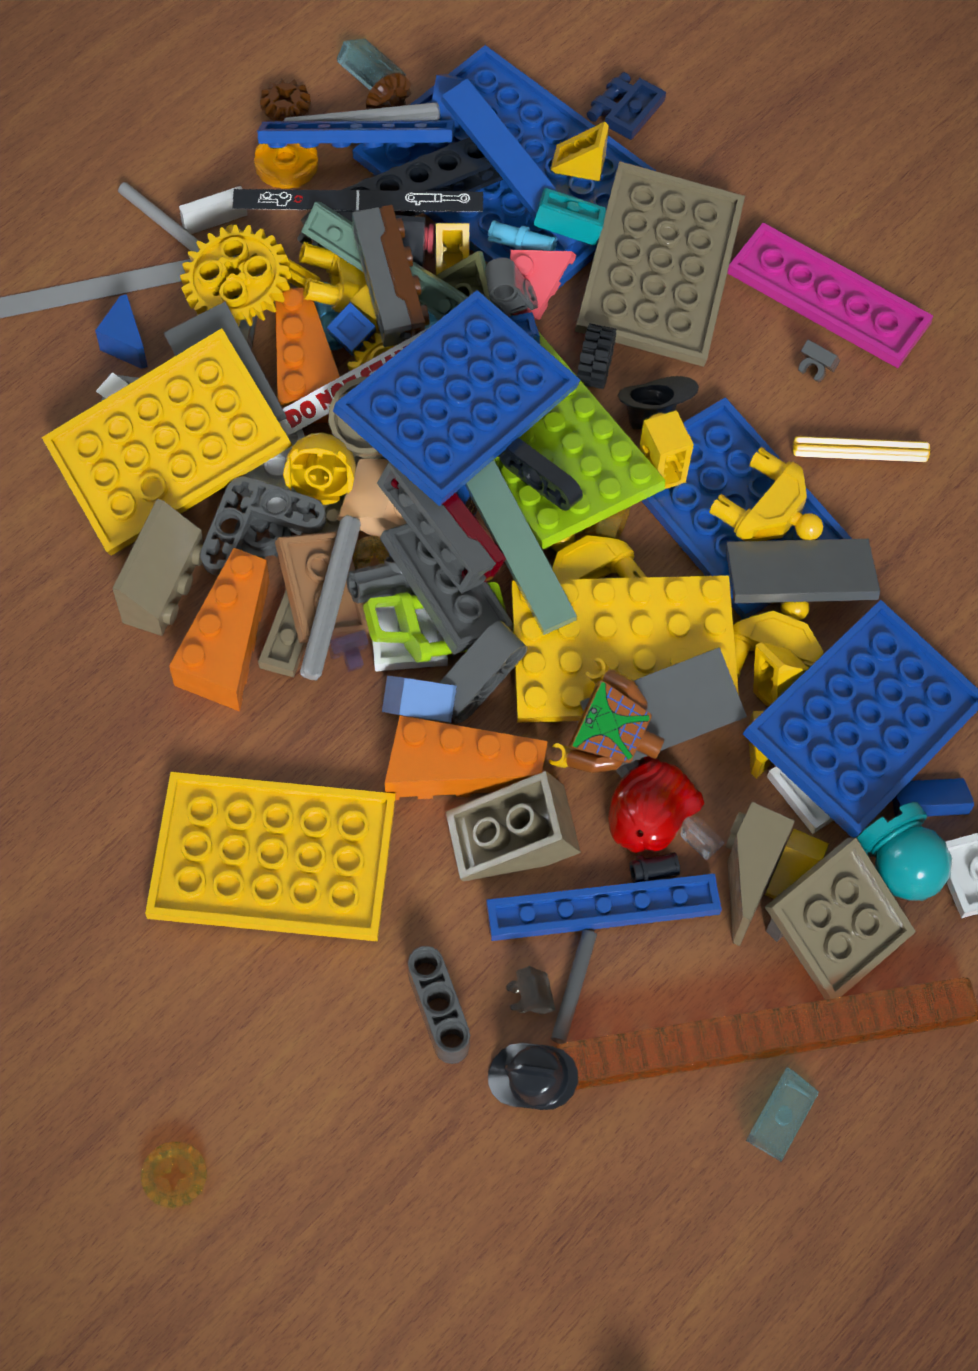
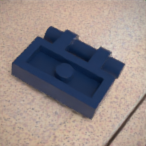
(634, 108)

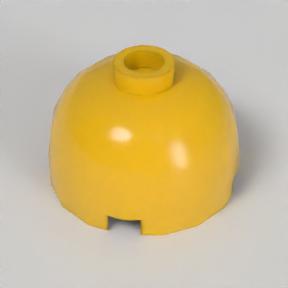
(320, 468)

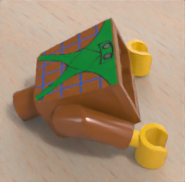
(610, 726)

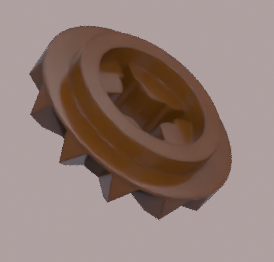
(389, 92)
(279, 110)

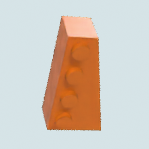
(302, 350)
(221, 639)
(458, 760)

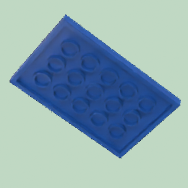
(456, 397)
(717, 467)
(865, 718)

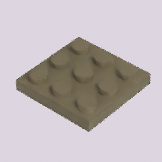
(840, 919)

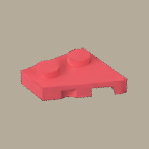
(543, 271)

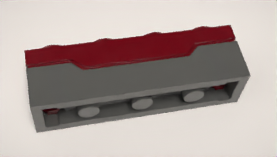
(445, 530)

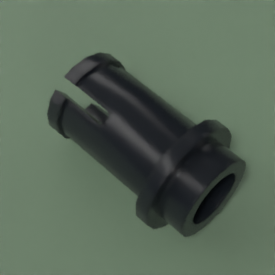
(654, 867)

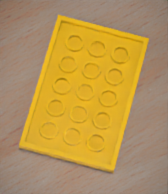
(166, 439)
(627, 624)
(272, 856)

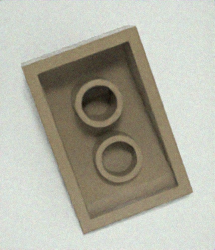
(513, 829)
(755, 849)

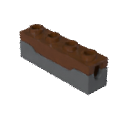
(389, 275)

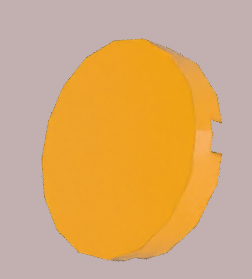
(285, 166)

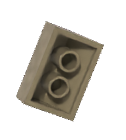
(158, 570)

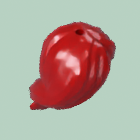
(653, 800)

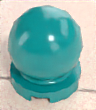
(908, 856)

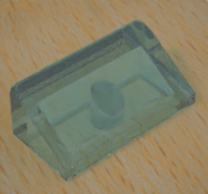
(365, 62)
(783, 1115)

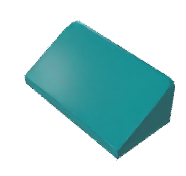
(570, 216)

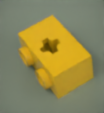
(667, 446)

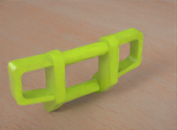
(410, 632)

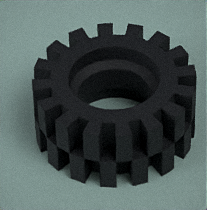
(596, 355)

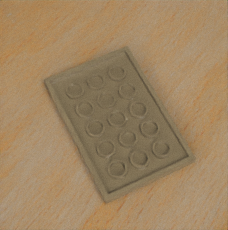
(661, 263)

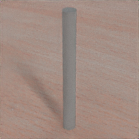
(158, 216)

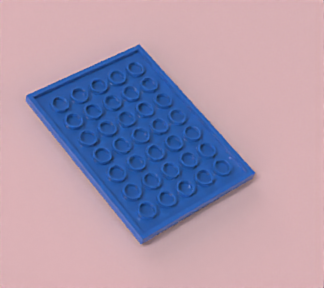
(538, 124)

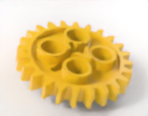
(237, 274)

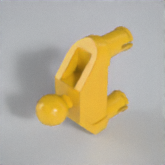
(344, 277)
(778, 507)
(594, 558)
(779, 630)

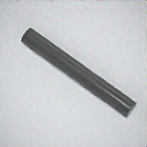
(574, 987)

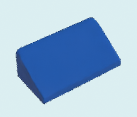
(936, 797)

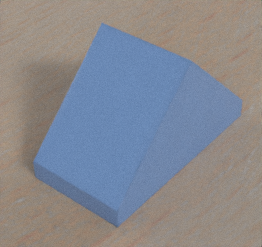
(419, 698)

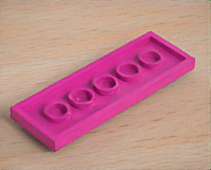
(830, 295)

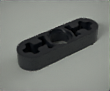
(541, 474)

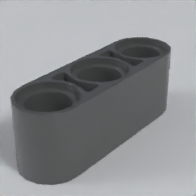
(483, 668)
(438, 1022)

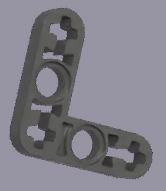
(256, 506)

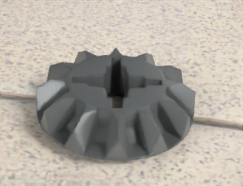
(266, 546)

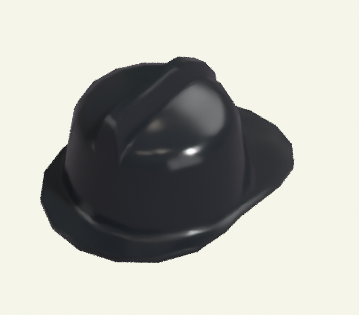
(656, 397)
(533, 1076)

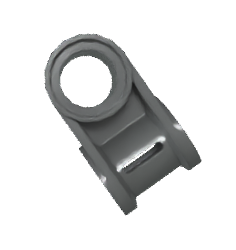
(509, 287)

